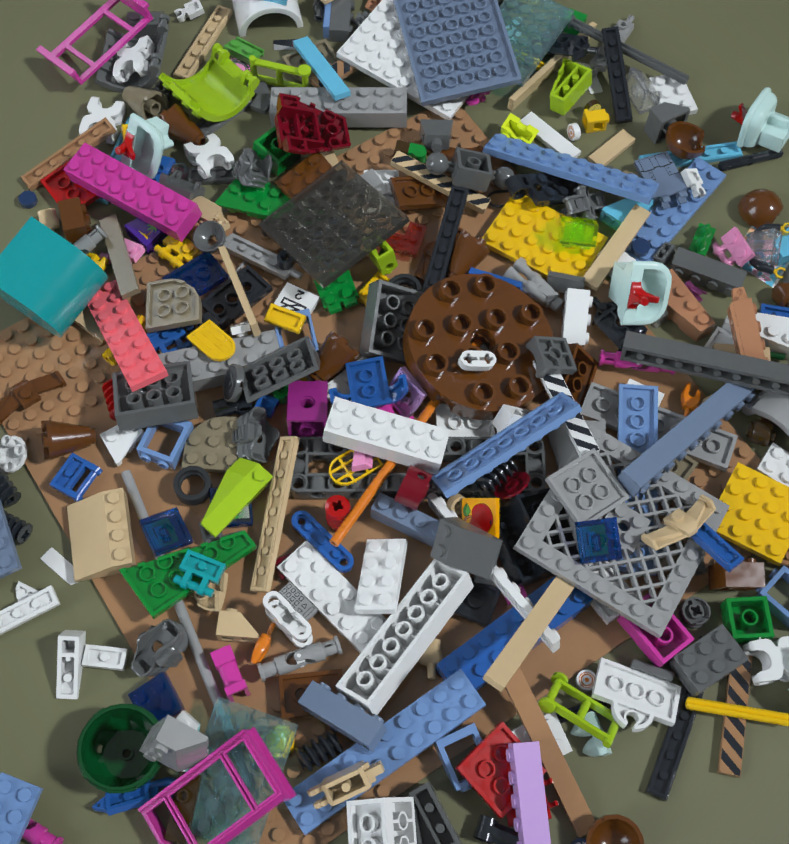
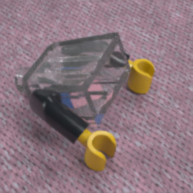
(766, 245)

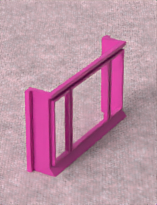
(139, 6)
(267, 765)

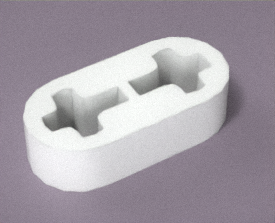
(477, 362)

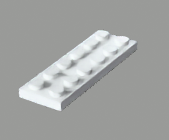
(330, 595)

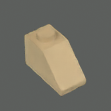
(235, 627)

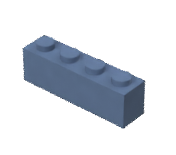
(404, 519)
(342, 715)

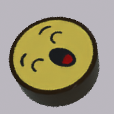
(593, 105)

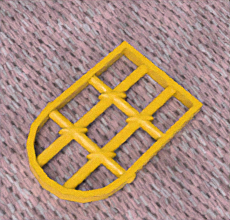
(349, 473)

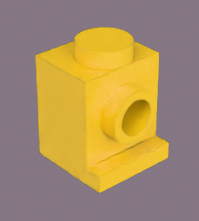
(595, 120)

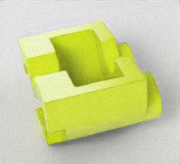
(516, 130)

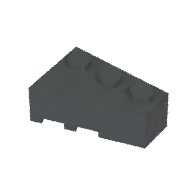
(431, 818)

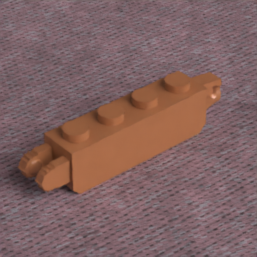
(744, 325)

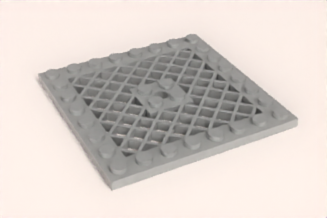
(653, 618)

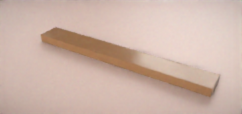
(551, 755)

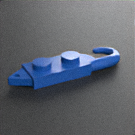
(118, 803)

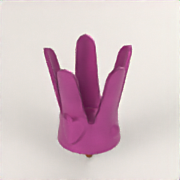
(694, 290)

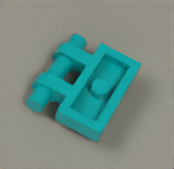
(201, 567)

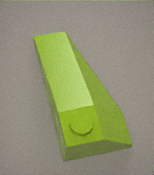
(236, 491)

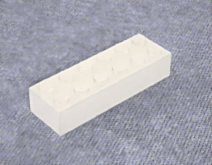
(386, 435)

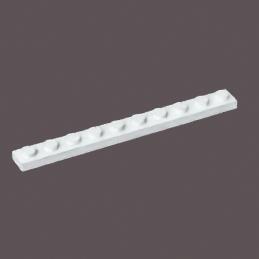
(509, 590)

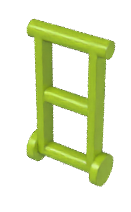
(303, 70)
(549, 706)

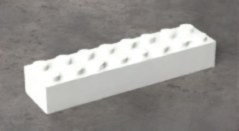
(405, 636)

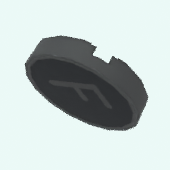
(232, 381)

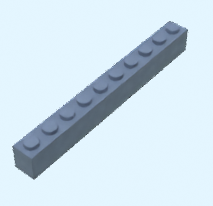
(684, 437)

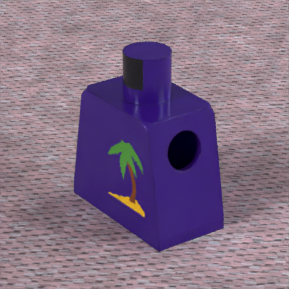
(145, 234)

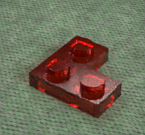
(410, 242)

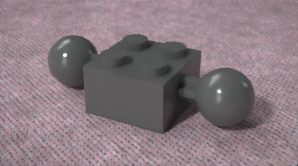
(469, 169)

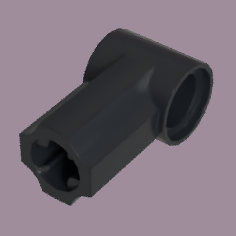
(225, 408)
(490, 831)

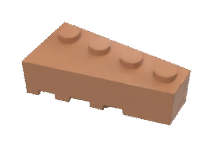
(687, 311)

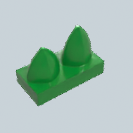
(702, 239)

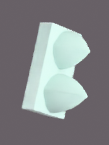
(594, 746)

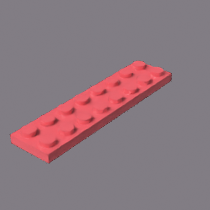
(126, 337)

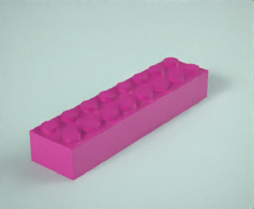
(133, 192)

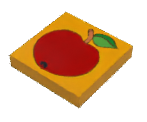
(482, 513)

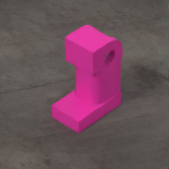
(227, 667)

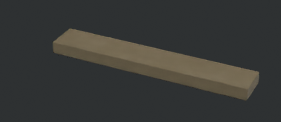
(120, 257)

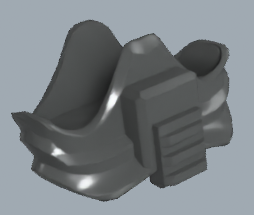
(250, 161)
(249, 429)
(152, 663)

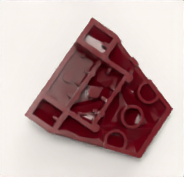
(307, 129)

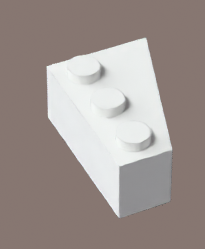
(576, 316)

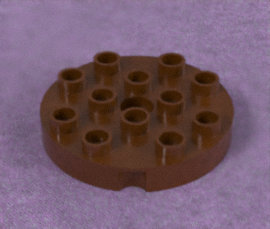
(479, 309)

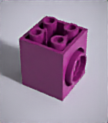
(307, 408)

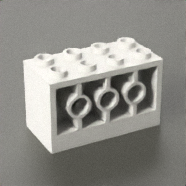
(381, 821)

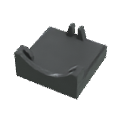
(181, 186)
(551, 356)

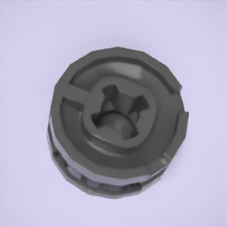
(695, 612)

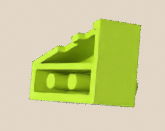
(569, 86)

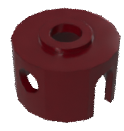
(412, 488)

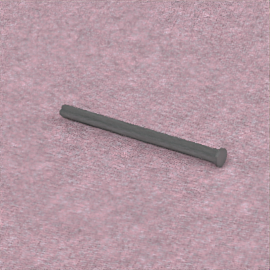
(631, 52)

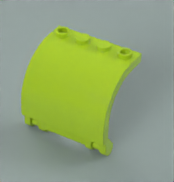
(216, 90)

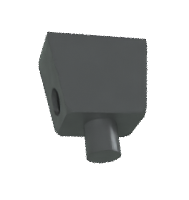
(436, 134)

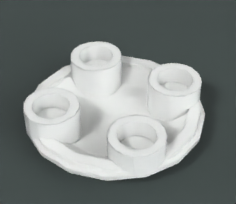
(12, 453)

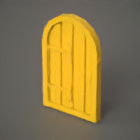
(212, 341)

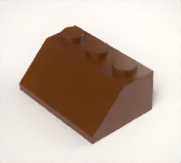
(581, 380)

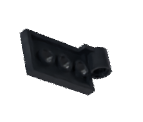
(550, 188)
(234, 310)

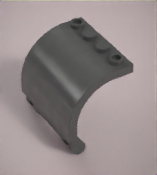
(105, 73)

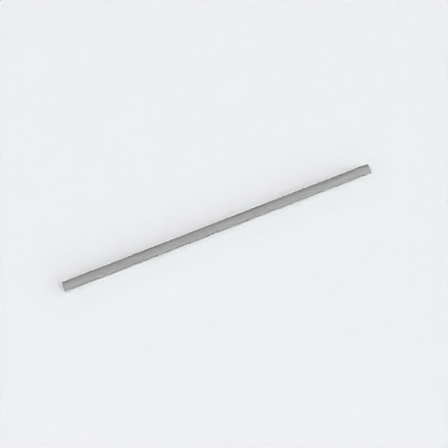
(180, 608)

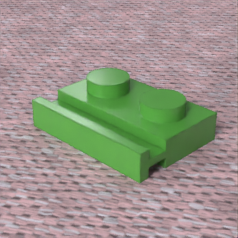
(243, 49)

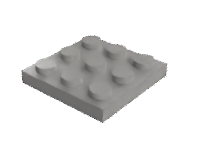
(587, 487)

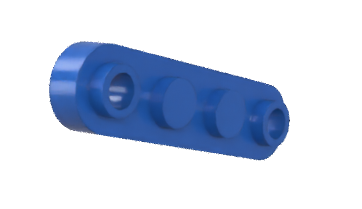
(320, 540)

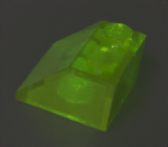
(577, 232)

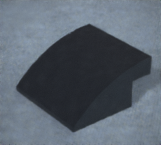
(512, 522)

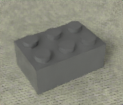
(708, 661)

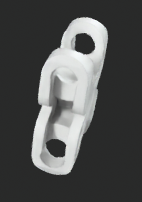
(133, 59)
(114, 115)
(209, 156)
(288, 620)
(773, 657)

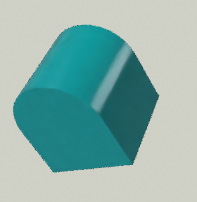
(47, 277)

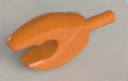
(688, 402)
(262, 645)

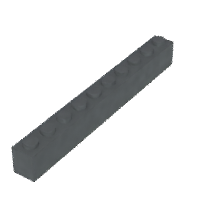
(706, 362)

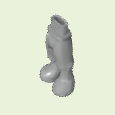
(535, 286)

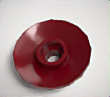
(513, 486)

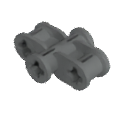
(585, 203)

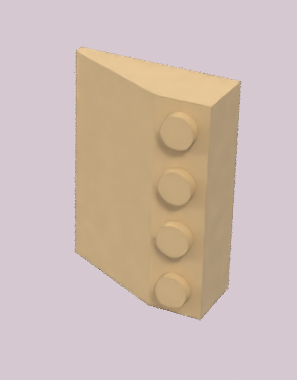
(101, 535)

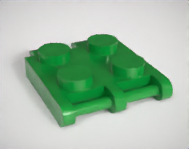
(338, 293)

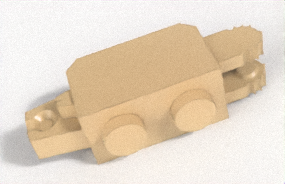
(210, 212)
(346, 783)

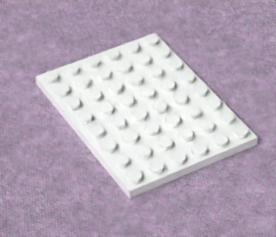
(381, 53)

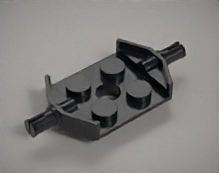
(572, 45)
(606, 320)

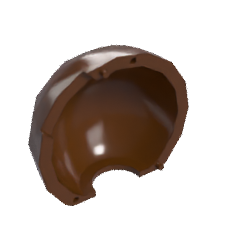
(685, 140)
(760, 207)
(614, 830)

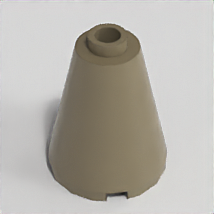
(145, 102)

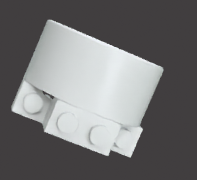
(249, 10)

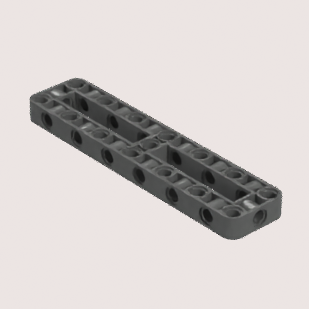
(321, 485)

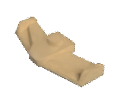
(680, 524)

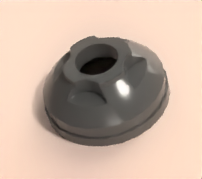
(205, 232)

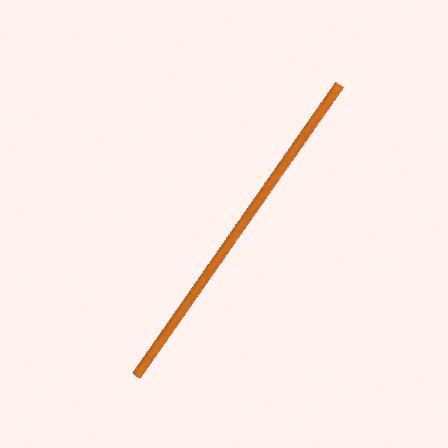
(380, 478)

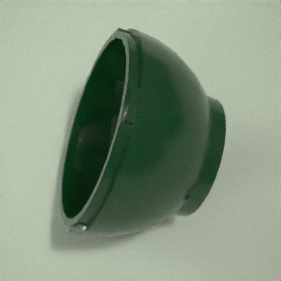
(117, 730)

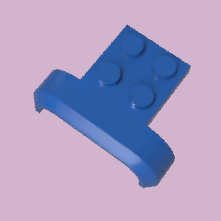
(369, 384)

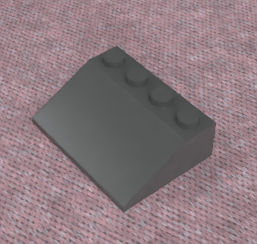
(385, 320)
(280, 368)
(158, 403)

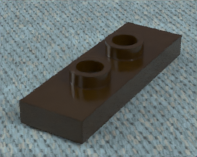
(186, 802)

